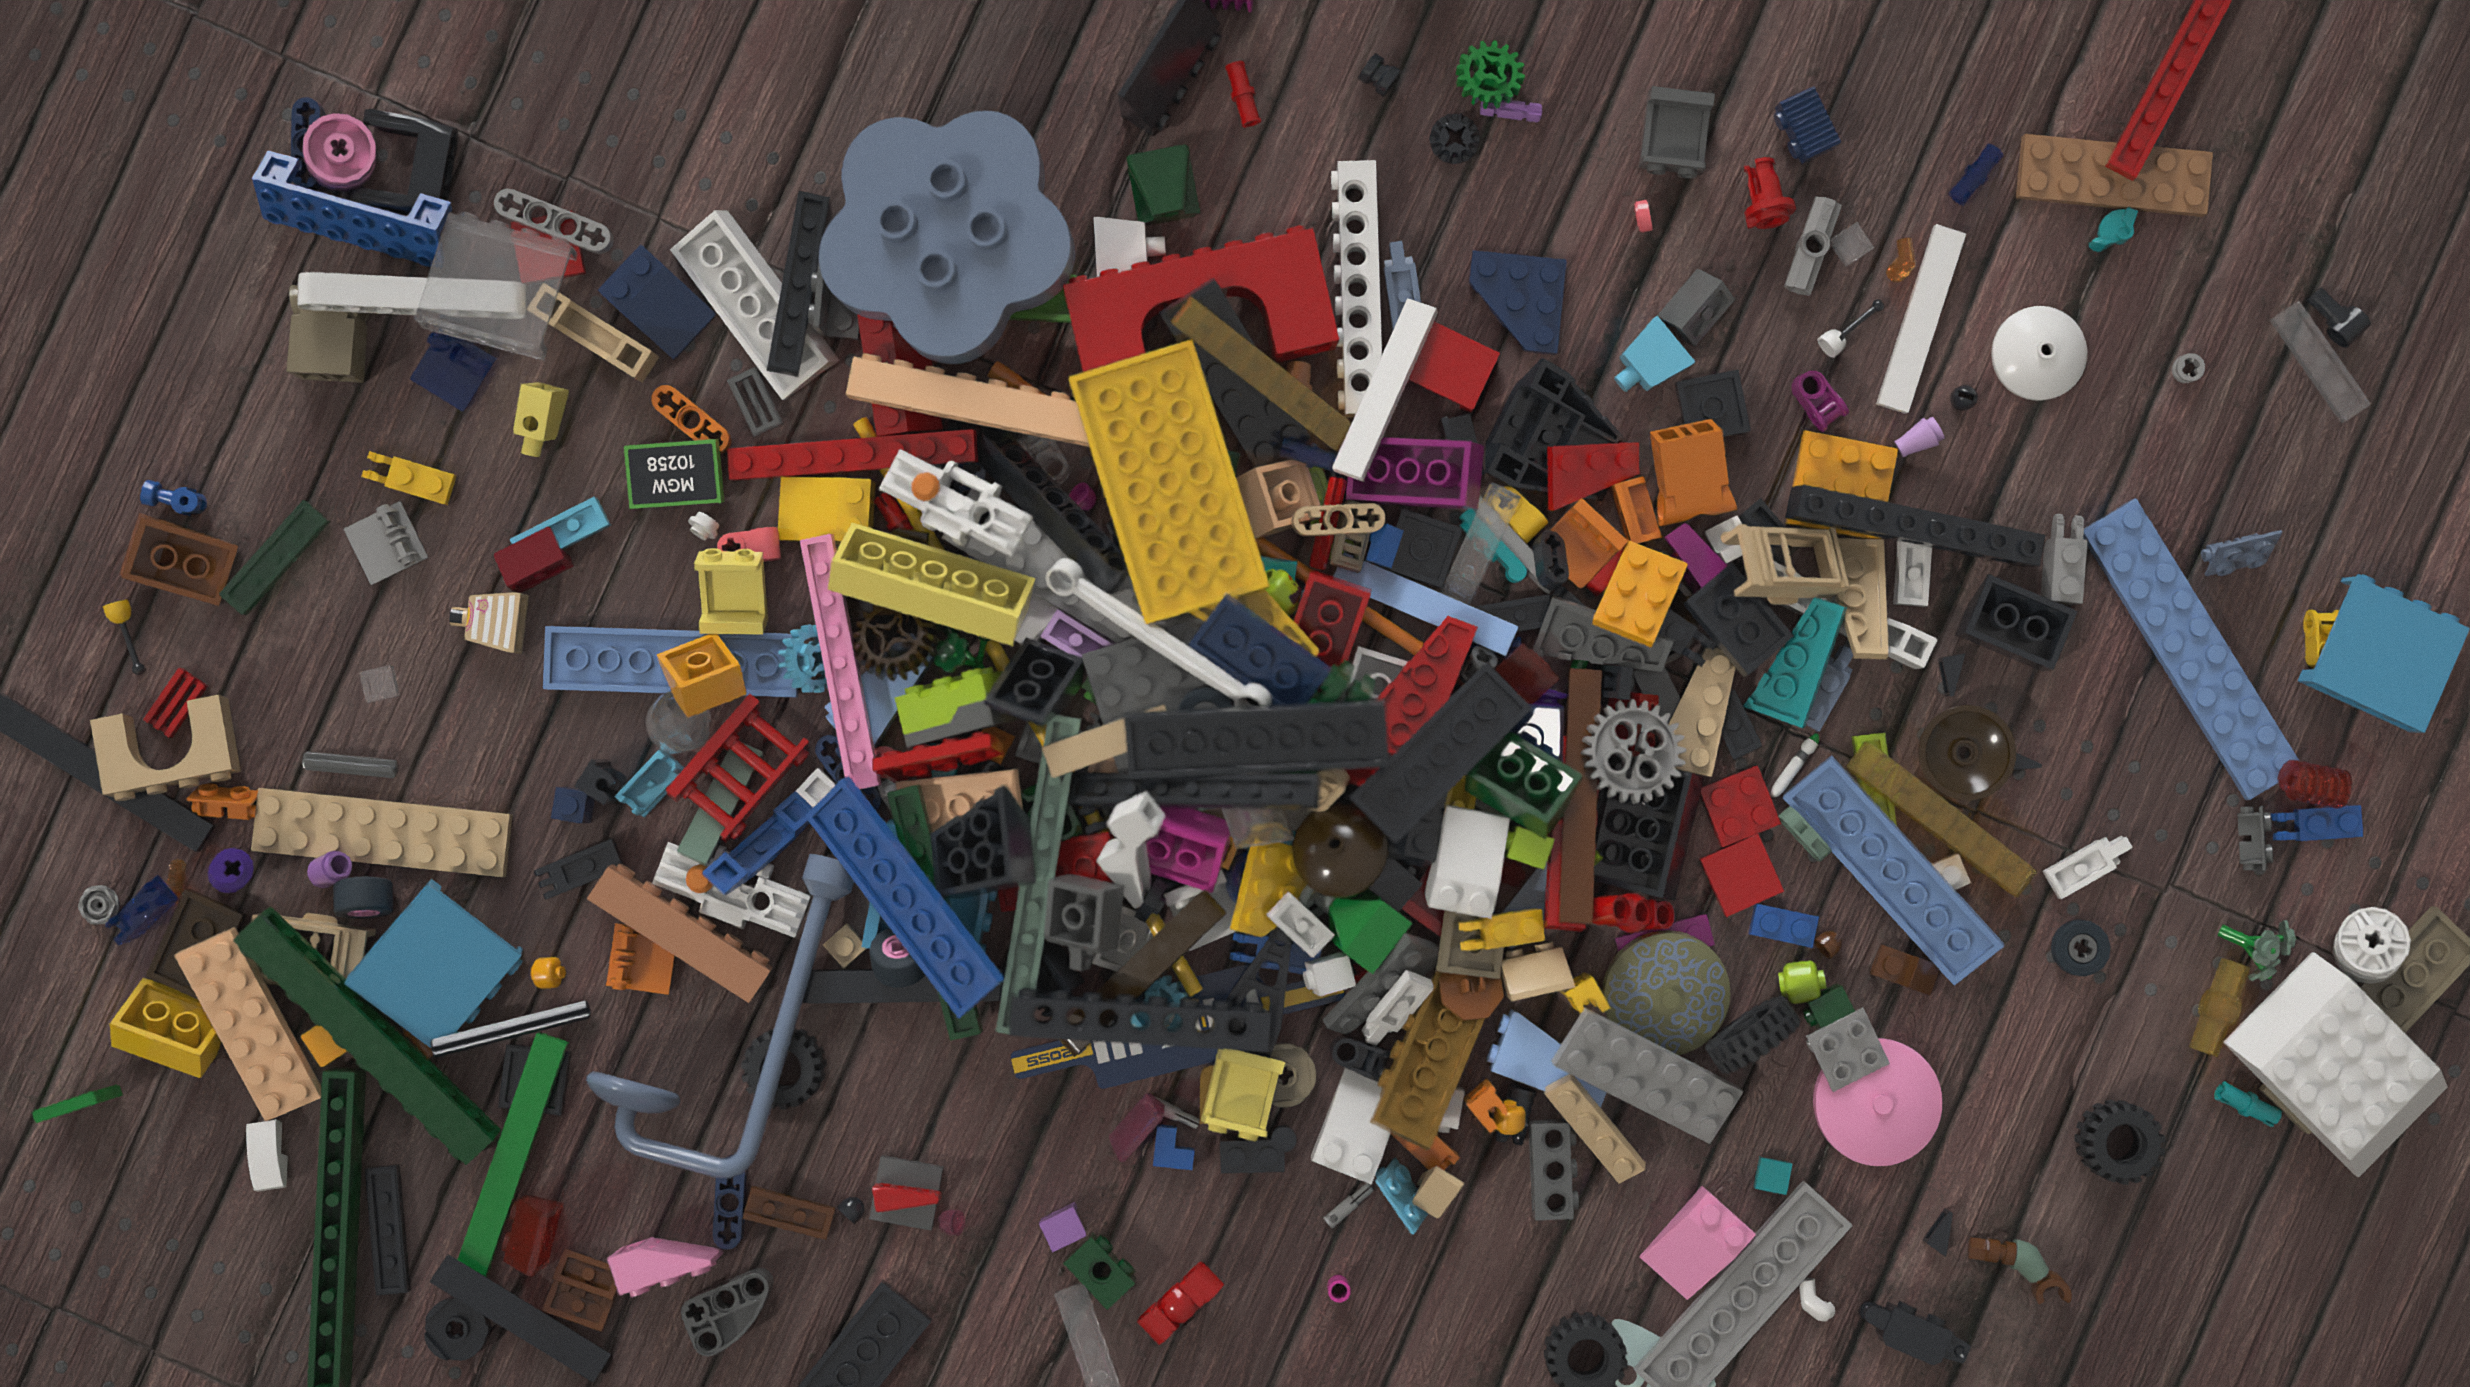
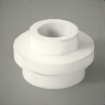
(703, 526)

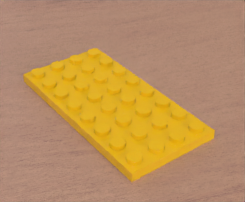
(1168, 482)

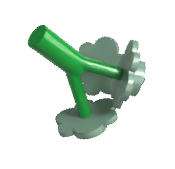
(2266, 947)

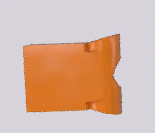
(1691, 472)

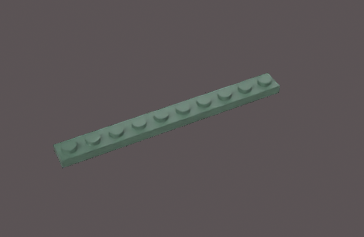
(1046, 836)

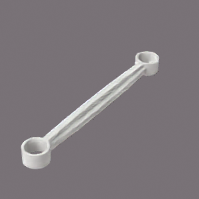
(1153, 635)

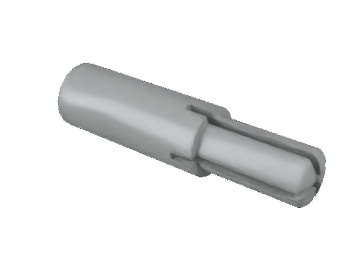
(1170, 1111)
(1346, 1207)

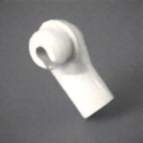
(1812, 1304)

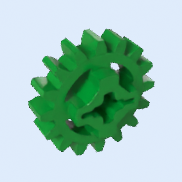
(1490, 74)

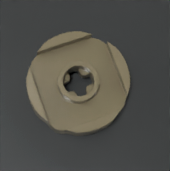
(1304, 1076)

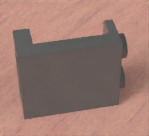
(1675, 131)

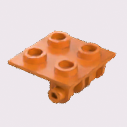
(638, 963)

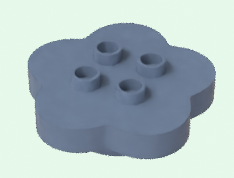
(946, 232)

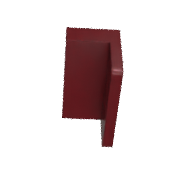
(532, 560)

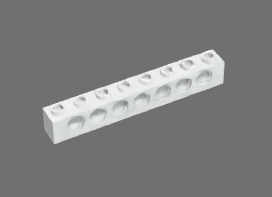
(1359, 176)

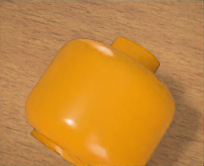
(547, 972)
(1513, 1122)

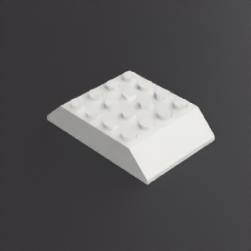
(2337, 1062)

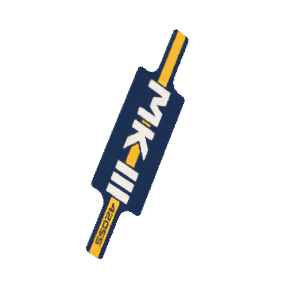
(1129, 1062)

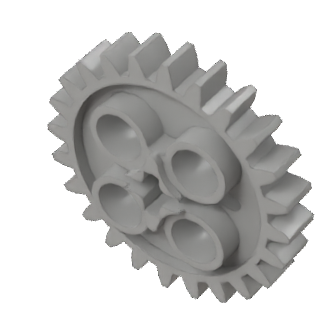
(1660, 759)

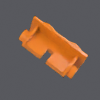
(210, 801)

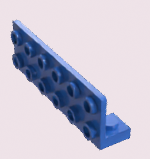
(345, 220)

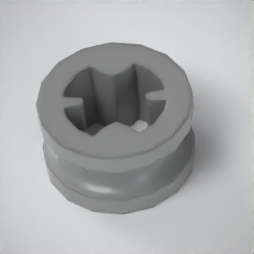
(2179, 364)

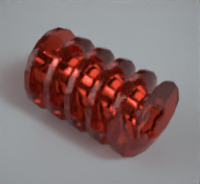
(2315, 783)

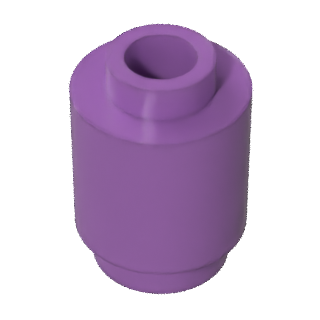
(329, 869)

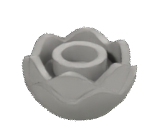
(89, 906)

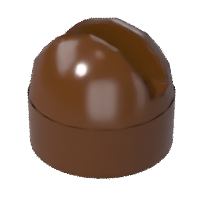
(1827, 944)

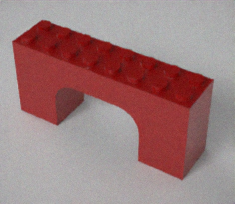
(1273, 273)

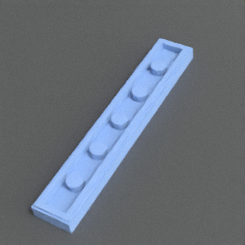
(1430, 605)

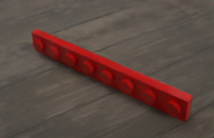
(2166, 87)
(849, 454)

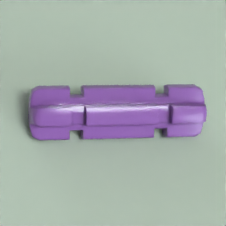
(1514, 110)

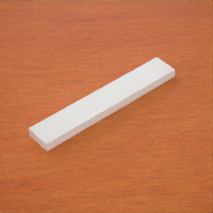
(1921, 319)
(1385, 389)

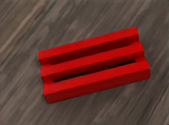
(164, 697)

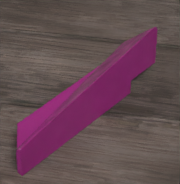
(1701, 559)

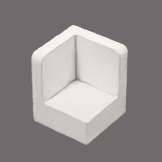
(1725, 552)

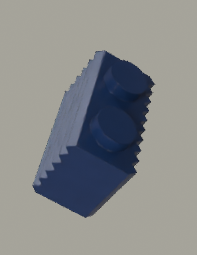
(1806, 125)

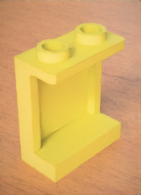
(732, 592)
(1241, 1093)

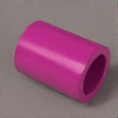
(1342, 1296)

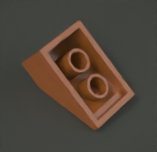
(178, 559)

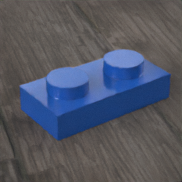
(1783, 925)

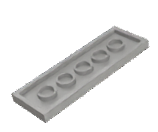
(1647, 1076)

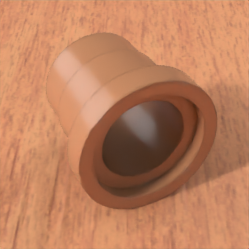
(1301, 372)

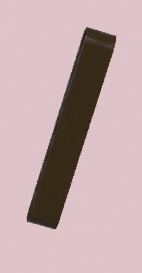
(1155, 958)

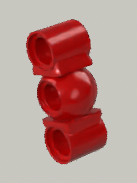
(1632, 913)
(1180, 1302)

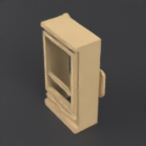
(1760, 566)
(348, 942)

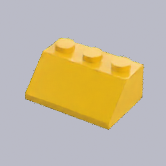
(165, 1028)

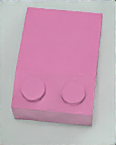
(1697, 1243)

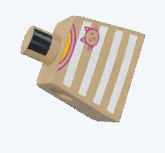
(494, 620)

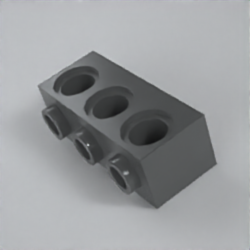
(1543, 1154)

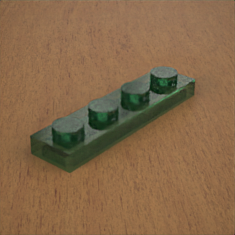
(274, 557)

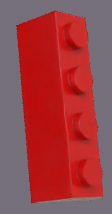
(885, 341)

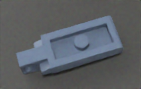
(1400, 280)
(1831, 687)

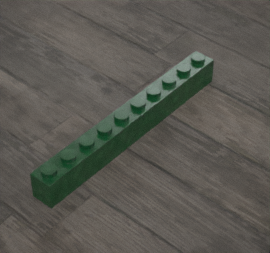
(367, 1035)
(336, 1227)

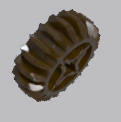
(891, 624)

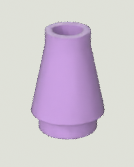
(1920, 437)

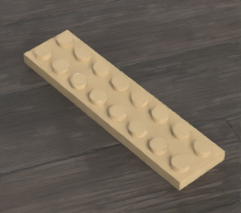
(382, 832)

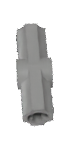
(1818, 228)

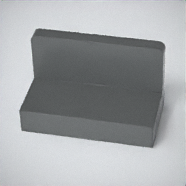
(1697, 306)

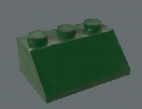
(1524, 784)

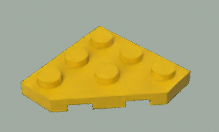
(1264, 883)

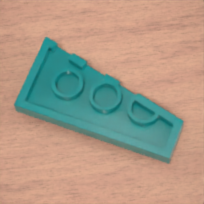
(1797, 672)

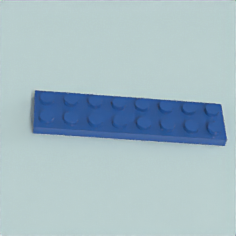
(904, 897)

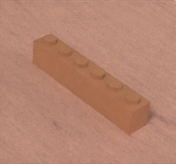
(680, 932)

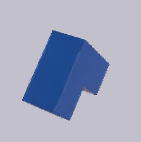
(1384, 545)
(1168, 1154)

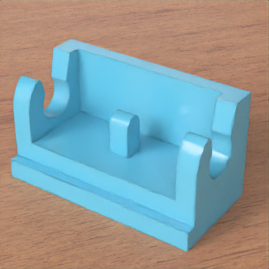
(650, 783)

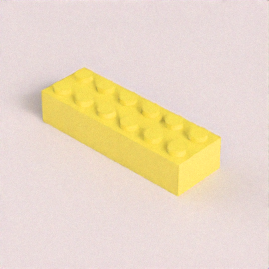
(931, 583)

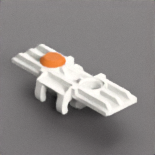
(951, 512)
(686, 878)

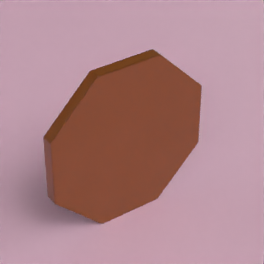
(1470, 995)

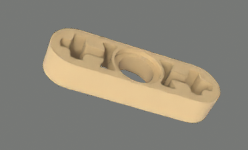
(1361, 510)

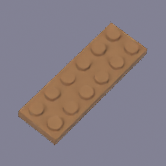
(2076, 174)

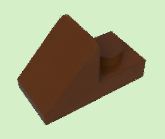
(1905, 969)

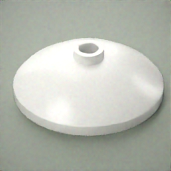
(2019, 356)

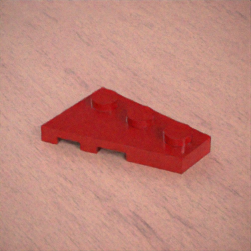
(1587, 469)

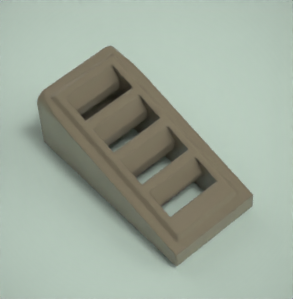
(1361, 542)

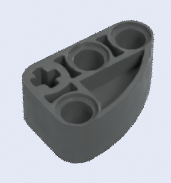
(725, 1320)

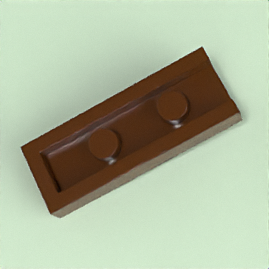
(788, 1212)

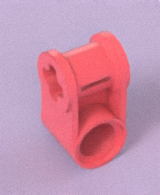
(758, 540)

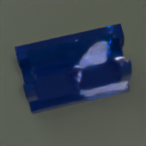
(142, 910)

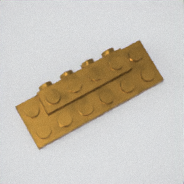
(1424, 1070)

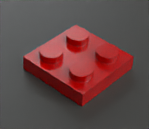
(1739, 806)

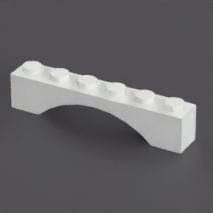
(1904, 642)

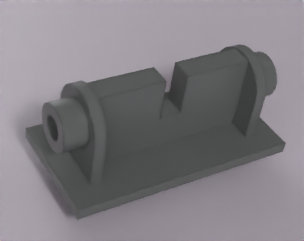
(2256, 825)

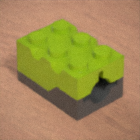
(949, 707)

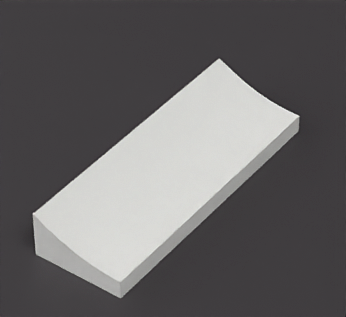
(746, 296)

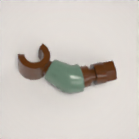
(2025, 1259)

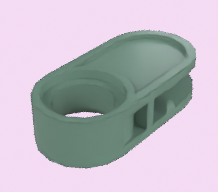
(1804, 834)

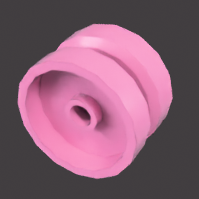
(339, 133)

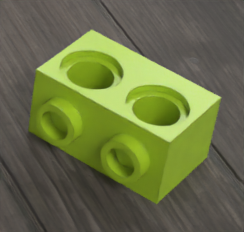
(1527, 847)

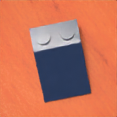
(657, 302)

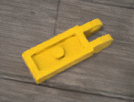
(413, 478)
(1505, 929)

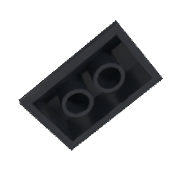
(2017, 623)

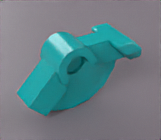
(2114, 229)

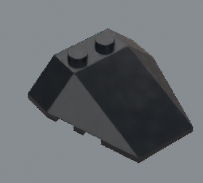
(1540, 413)

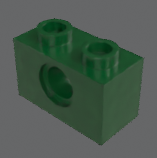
(1105, 1288)

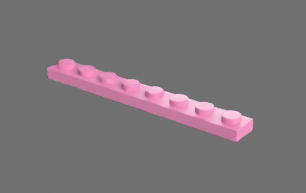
(840, 664)

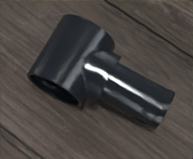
(2343, 322)

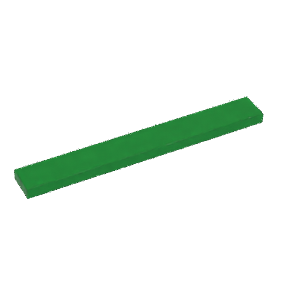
(512, 1152)

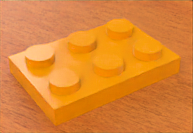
(1639, 593)

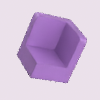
(1062, 1227)

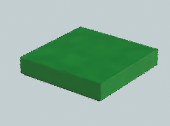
(77, 1103)

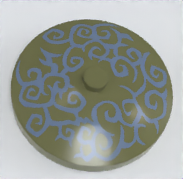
(1668, 990)

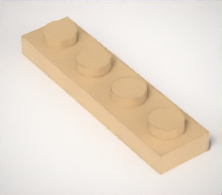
(1595, 1128)

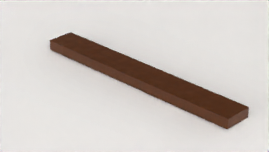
(1580, 815)

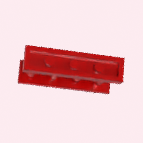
(727, 739)

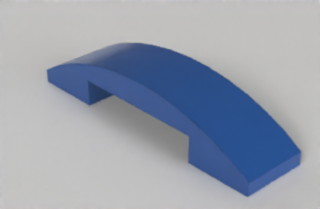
(760, 847)

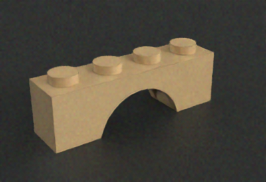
(602, 338)

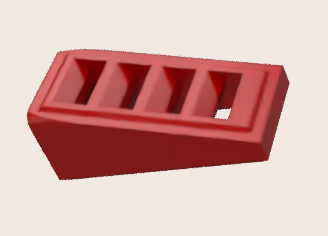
(896, 1197)

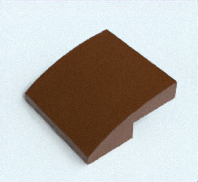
(582, 1291)

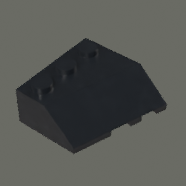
(984, 849)

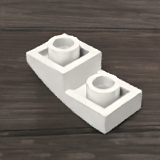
(264, 1155)

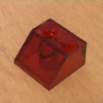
(532, 1233)

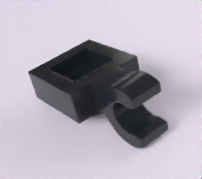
(1153, 899)

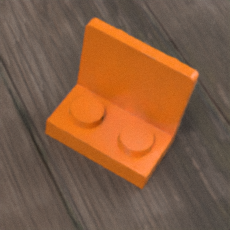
(1588, 541)

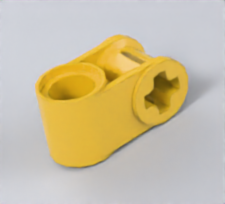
(1526, 519)
(2316, 633)

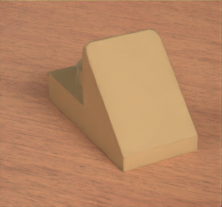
(1436, 1191)

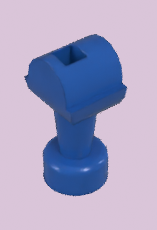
(183, 500)

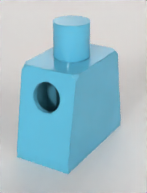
(1652, 358)

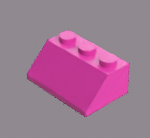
(1189, 847)

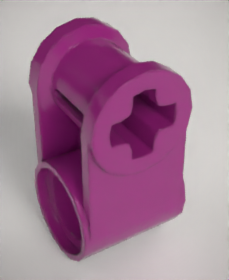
(1820, 401)

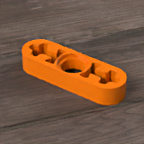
(679, 398)

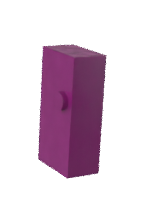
(1422, 474)

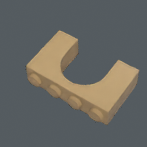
(210, 755)

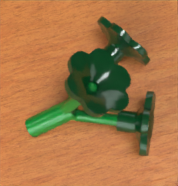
(955, 651)

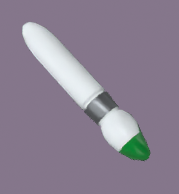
(1807, 748)

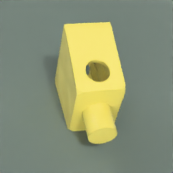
(541, 404)

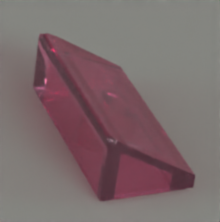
(1136, 1126)

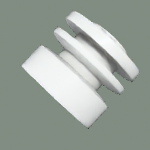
(2366, 963)

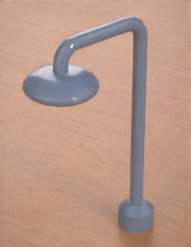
(827, 883)

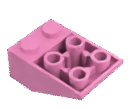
(656, 1261)

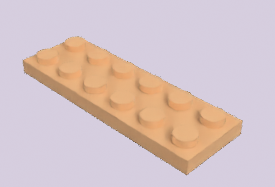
(249, 1025)

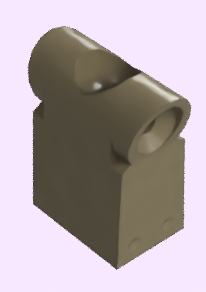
(326, 344)

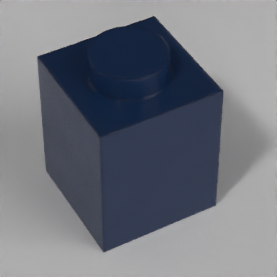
(572, 805)

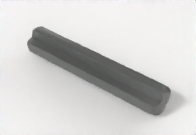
(350, 764)

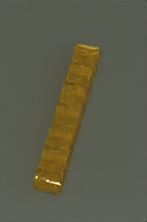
(1262, 373)
(1941, 819)

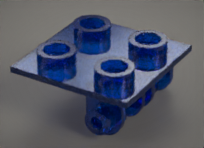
(452, 369)

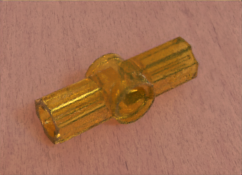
(2219, 1007)

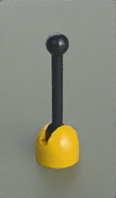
(119, 613)

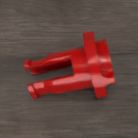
(1768, 205)

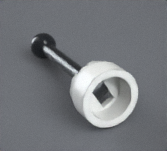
(1834, 341)

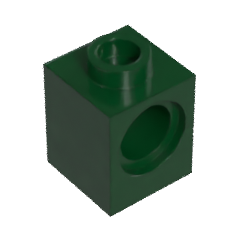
(1828, 1008)

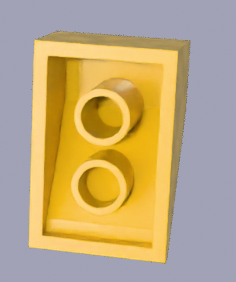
(824, 506)

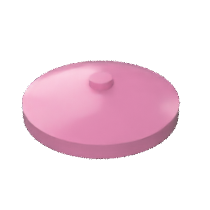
(1883, 1113)

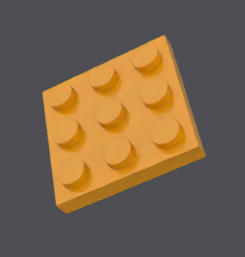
(1846, 468)

